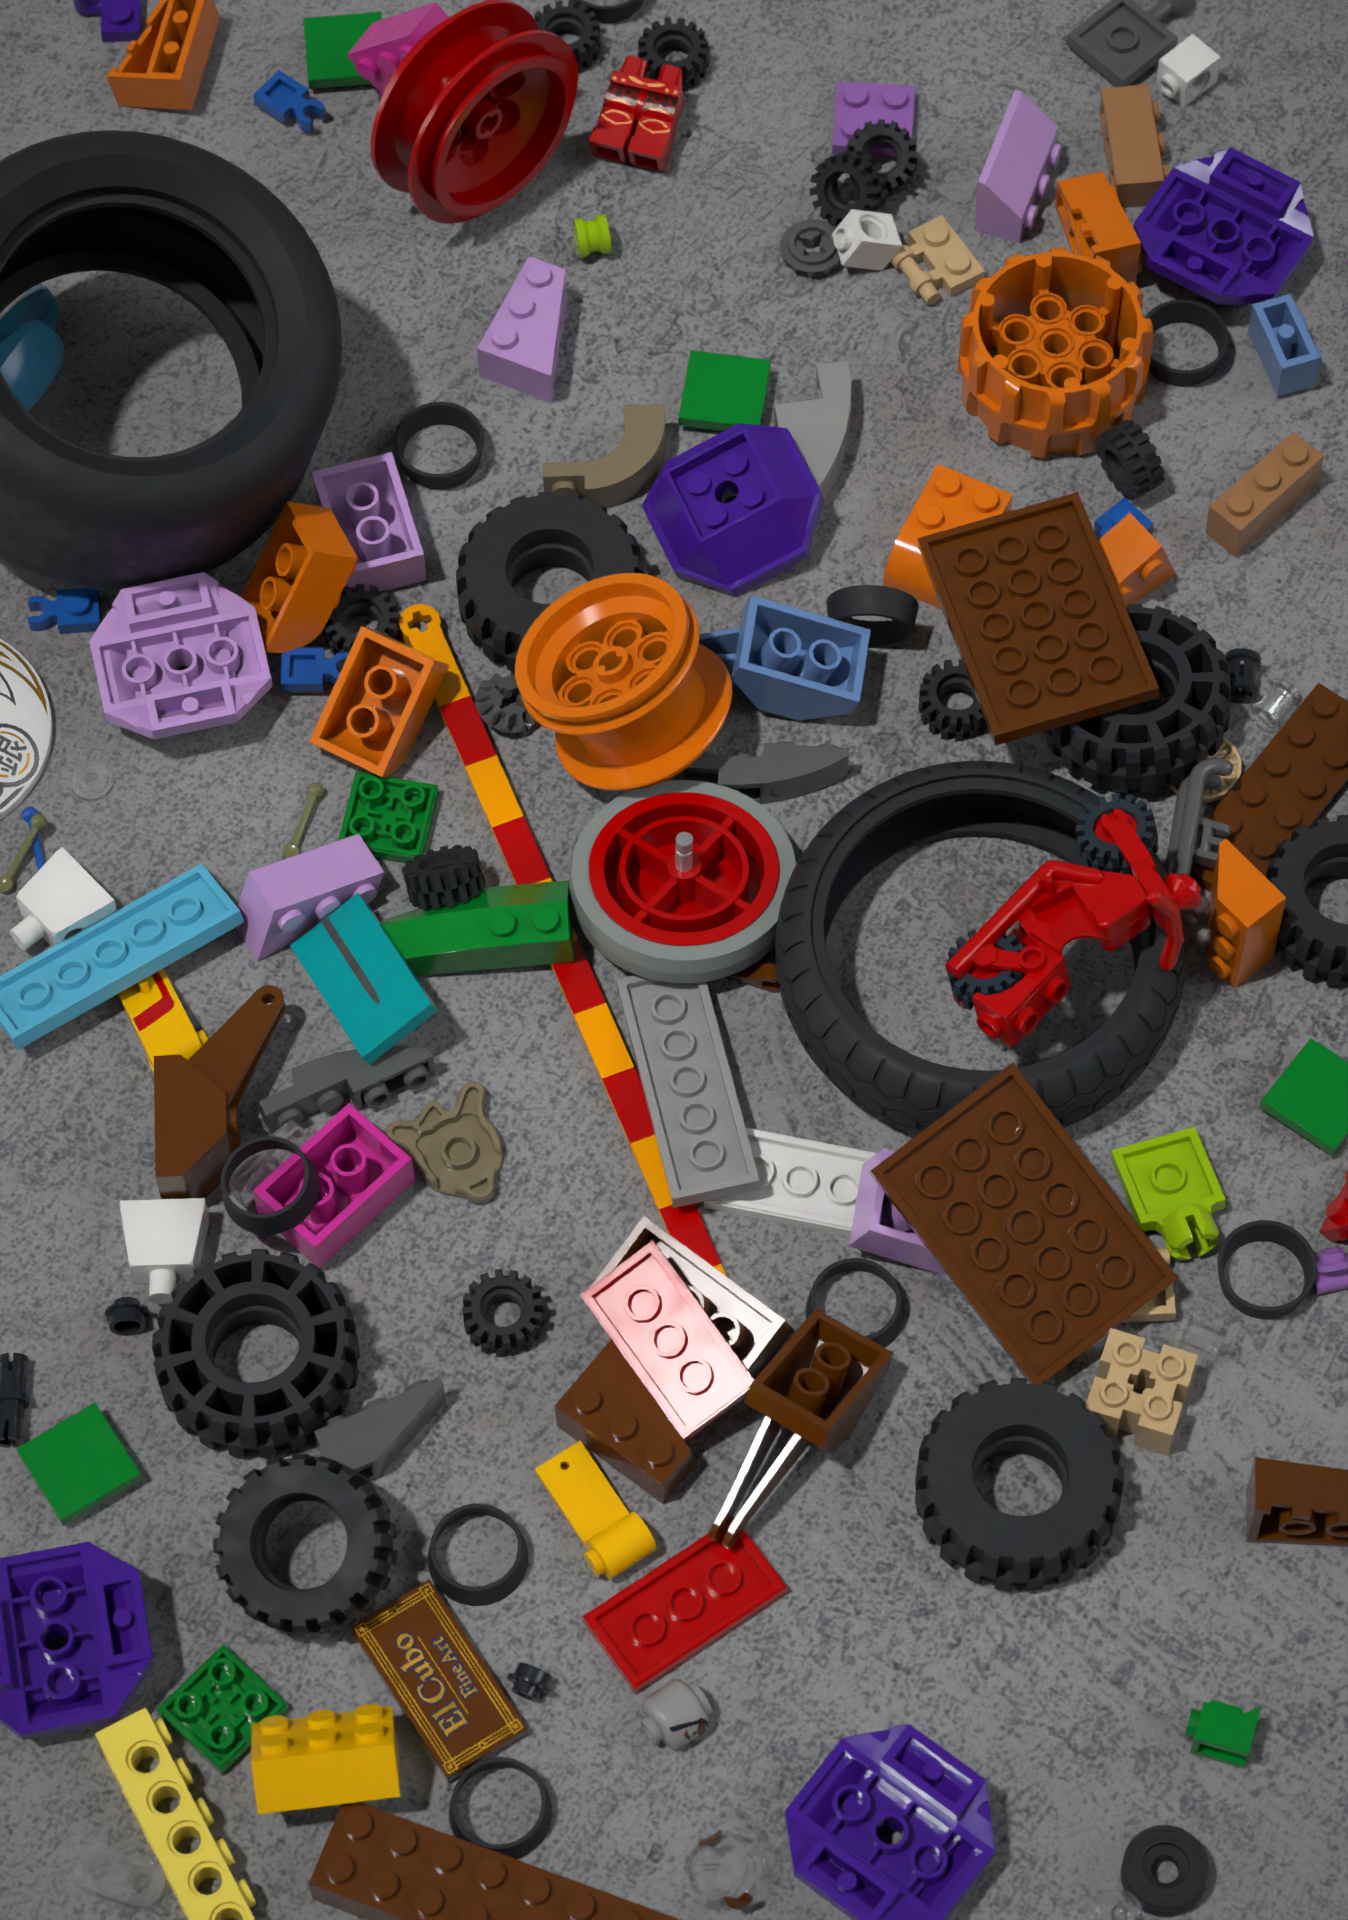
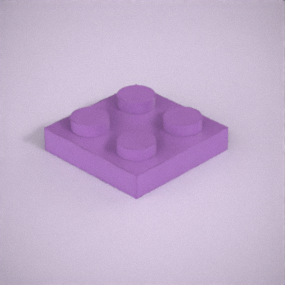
(869, 102)

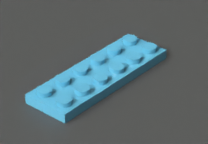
(114, 954)

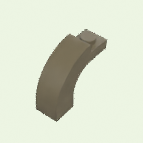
(622, 471)

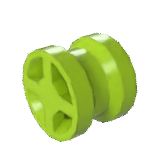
(592, 235)

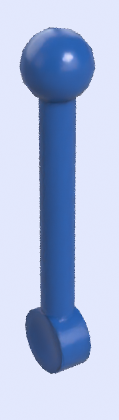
(27, 814)

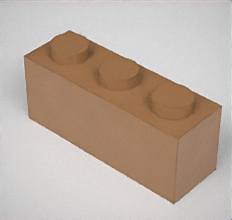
(1132, 143)
(1264, 494)

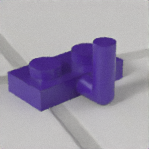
(119, 18)

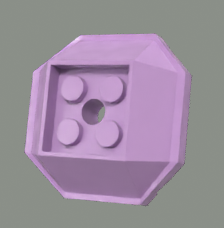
(173, 626)

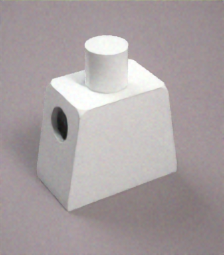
(59, 902)
(164, 1241)

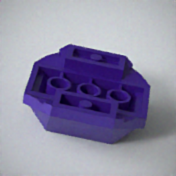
(1233, 200)
(756, 533)
(108, 1652)
(899, 1784)

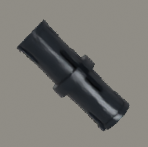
(12, 1398)

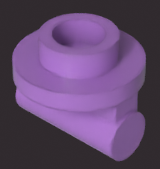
(1331, 1270)

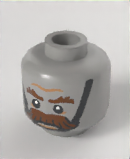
(676, 1714)

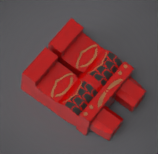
(639, 116)

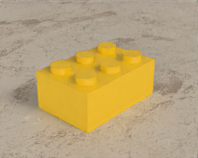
(325, 1759)

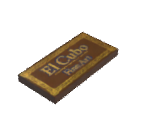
(439, 1680)

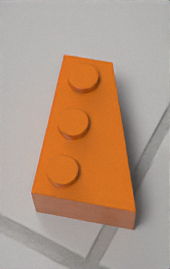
(168, 58)

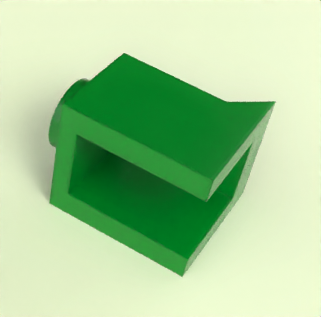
(1222, 1732)

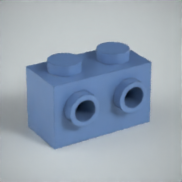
(1284, 344)

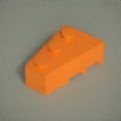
(1098, 223)
(1135, 559)

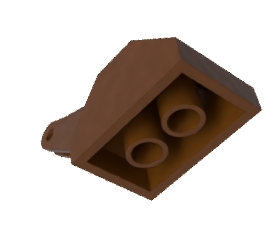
(201, 1096)
(812, 1388)

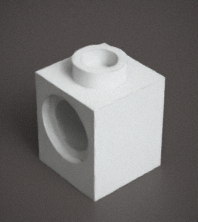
(1188, 70)
(866, 240)

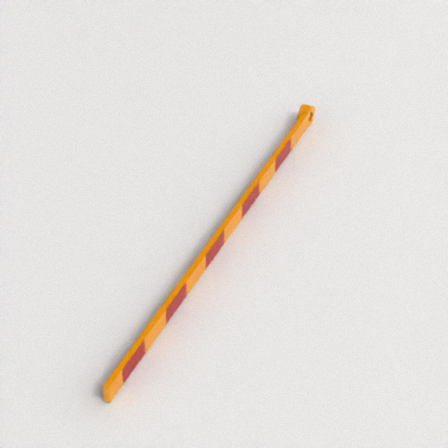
(576, 977)

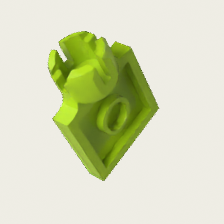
(1172, 1190)

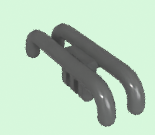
(1193, 836)

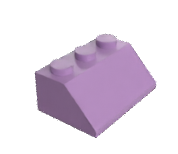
(1016, 170)

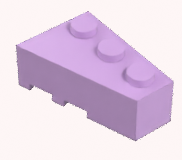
(527, 332)
(301, 891)

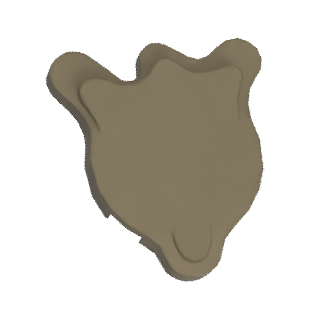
(453, 1148)

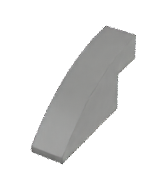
(821, 424)

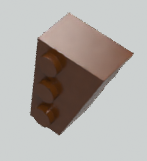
(624, 1425)

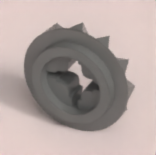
(808, 234)
(489, 702)

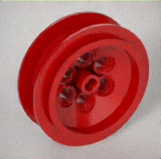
(474, 111)

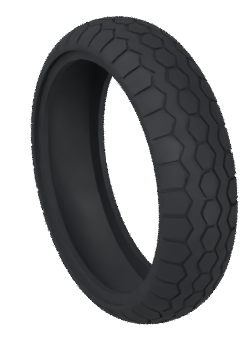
(928, 806)

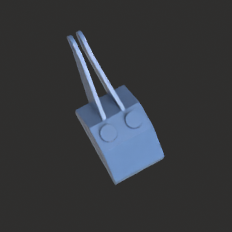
(793, 660)

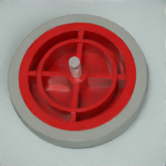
(681, 881)

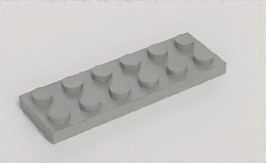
(688, 1089)

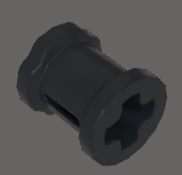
(1252, 663)

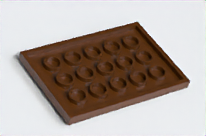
(1037, 618)
(1023, 1225)

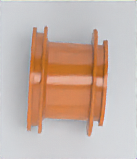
(623, 681)

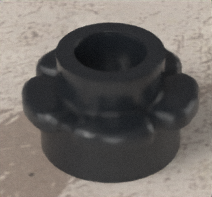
(126, 1316)
(530, 1681)

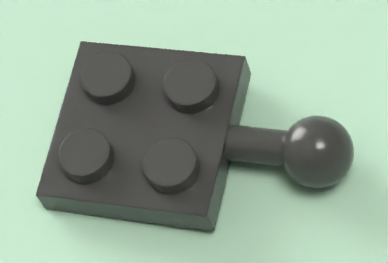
(1126, 39)

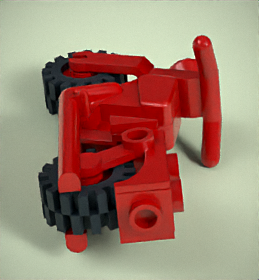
(1065, 903)

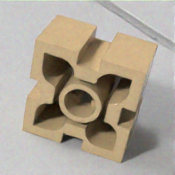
(1161, 1377)

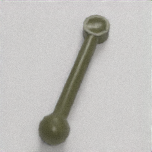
(315, 792)
(38, 823)

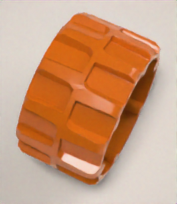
(1076, 298)

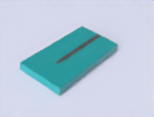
(363, 978)

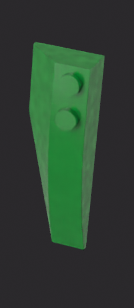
(488, 931)

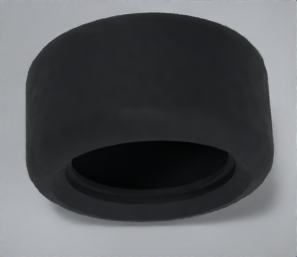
(254, 273)

